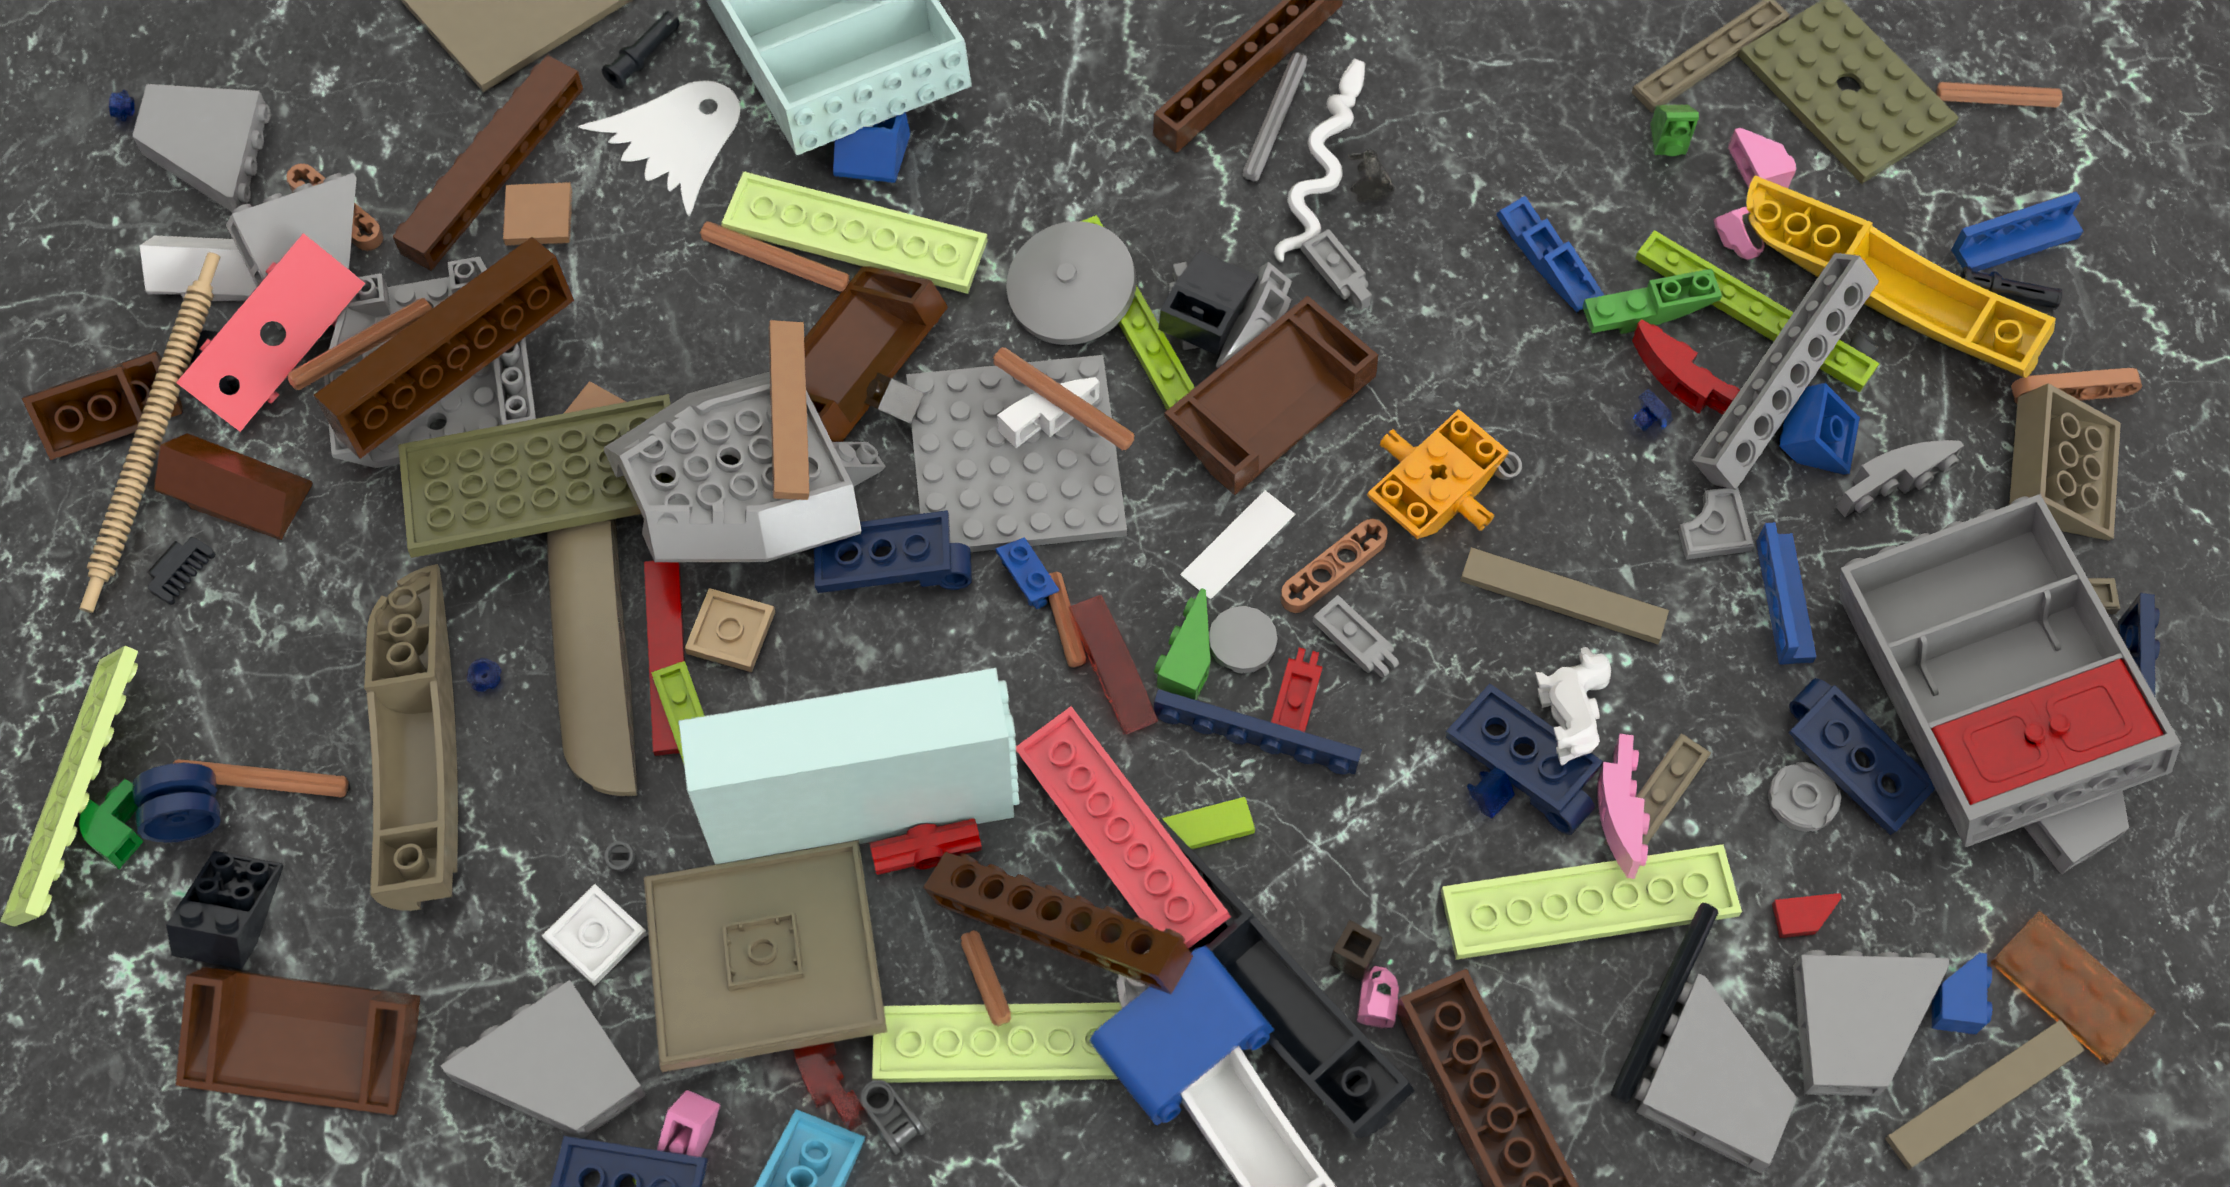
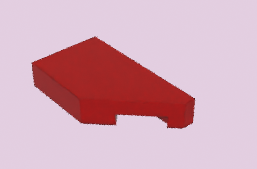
(1803, 914)

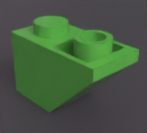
(1673, 129)

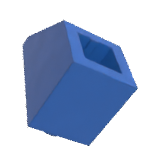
(1962, 998)

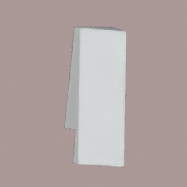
(175, 262)

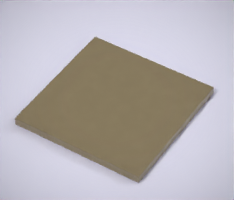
(505, 35)
(762, 956)

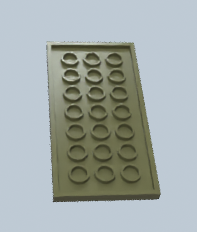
(518, 478)

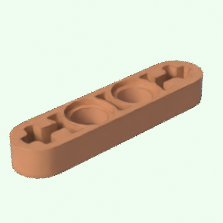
(360, 217)
(2085, 384)
(1338, 569)

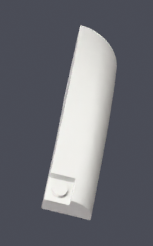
(1244, 1121)

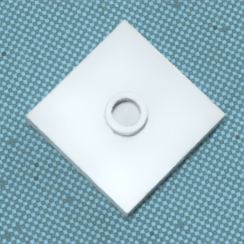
(594, 935)

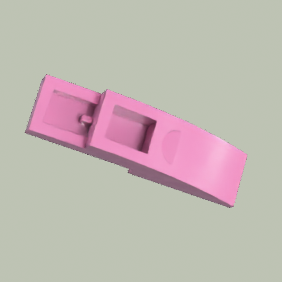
(1620, 810)

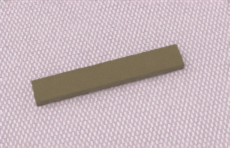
(1709, 54)
(1564, 595)
(1984, 1094)

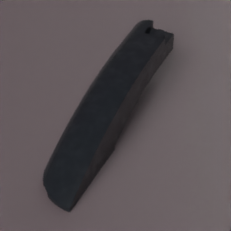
(1307, 1024)

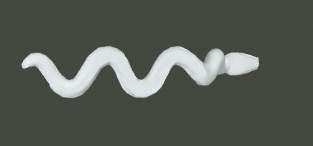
(1340, 107)

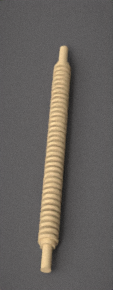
(150, 432)

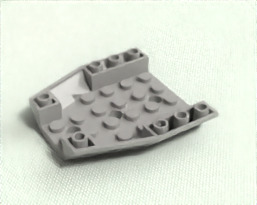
(490, 398)
(722, 508)

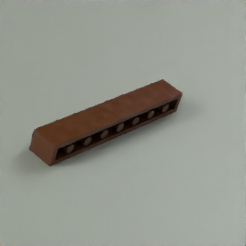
(1238, 69)
(487, 163)

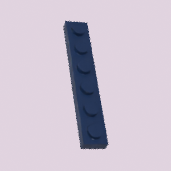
(1267, 735)

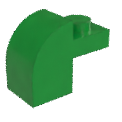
(105, 825)

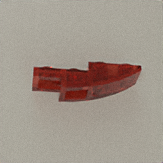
(823, 1082)

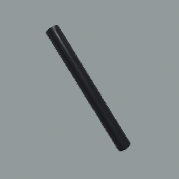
(1664, 1003)

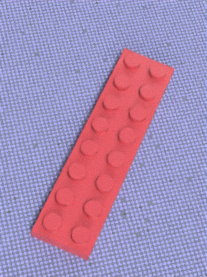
(1121, 829)

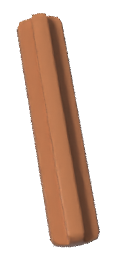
(1065, 624)
(986, 978)

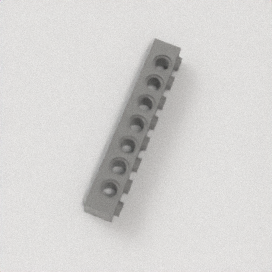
(1785, 370)

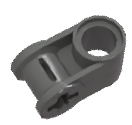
(895, 1120)

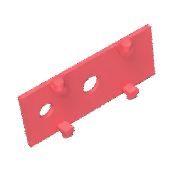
(301, 294)

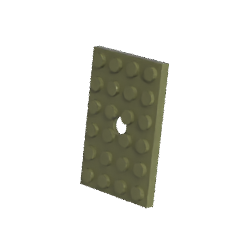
(1860, 128)

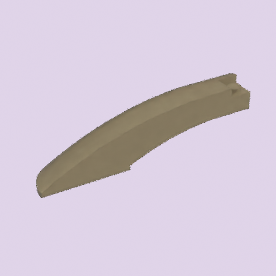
(592, 657)
(412, 744)

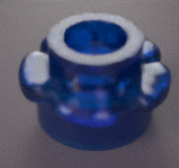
(121, 105)
(481, 667)

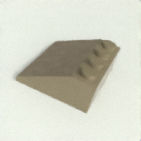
(2069, 459)

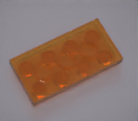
(2073, 987)

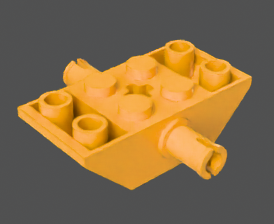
(1439, 476)

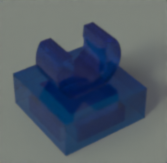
(1652, 411)
(1492, 791)

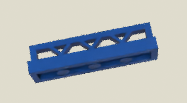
(2018, 233)
(1785, 596)

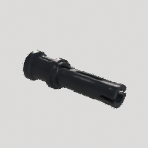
(632, 58)
(2014, 289)

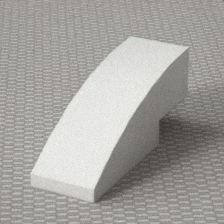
(1036, 413)

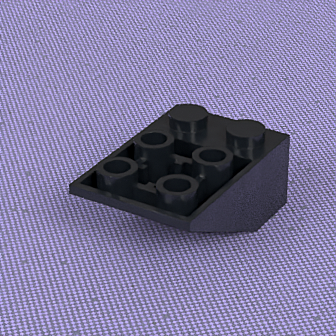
(1206, 302)
(224, 910)

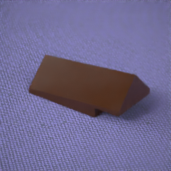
(94, 406)
(229, 485)

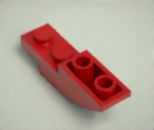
(1675, 369)

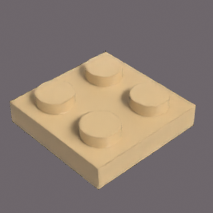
(730, 630)

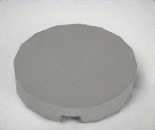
(1242, 639)
(1804, 797)

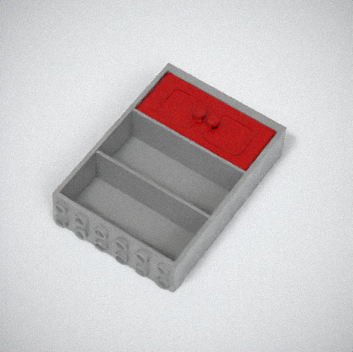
(2006, 670)

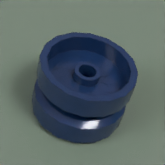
(176, 802)

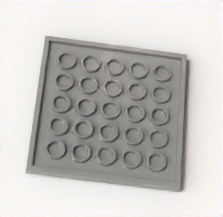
(999, 493)

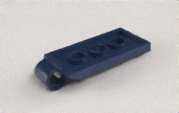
(918, 552)
(2138, 633)
(1830, 735)
(1551, 786)
(619, 1161)

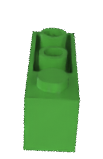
(1188, 659)

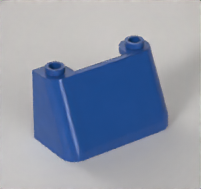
(1173, 1039)

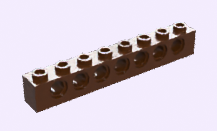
(1060, 922)

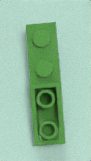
(1656, 304)

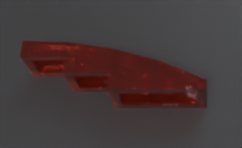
(1113, 664)

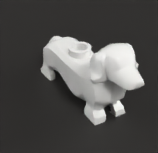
(1570, 705)

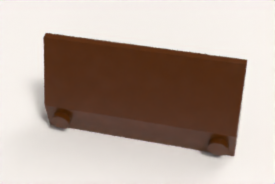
(863, 333)
(1272, 393)
(296, 1040)

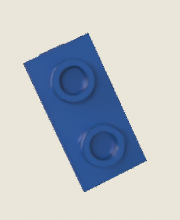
(1027, 572)

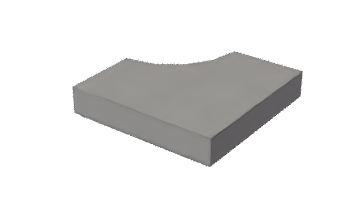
(1718, 528)

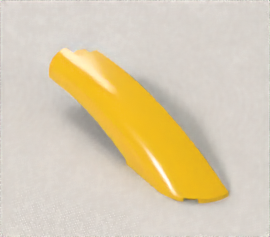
(1908, 285)

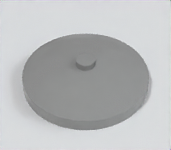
(1071, 283)

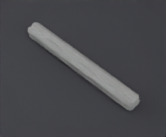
(1274, 117)

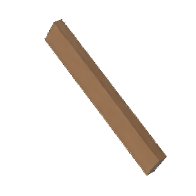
(788, 410)

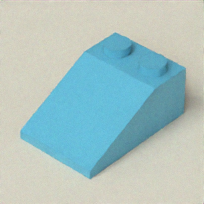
(812, 1154)

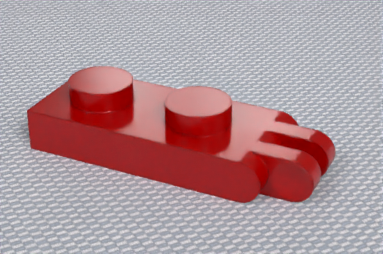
(1297, 691)

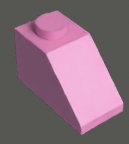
(1761, 158)
(688, 1125)

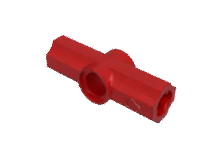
(925, 846)

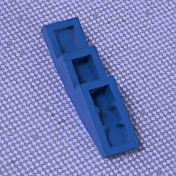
(1548, 254)

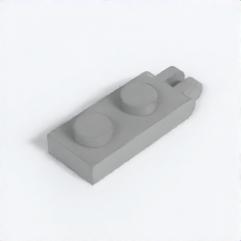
(1356, 637)

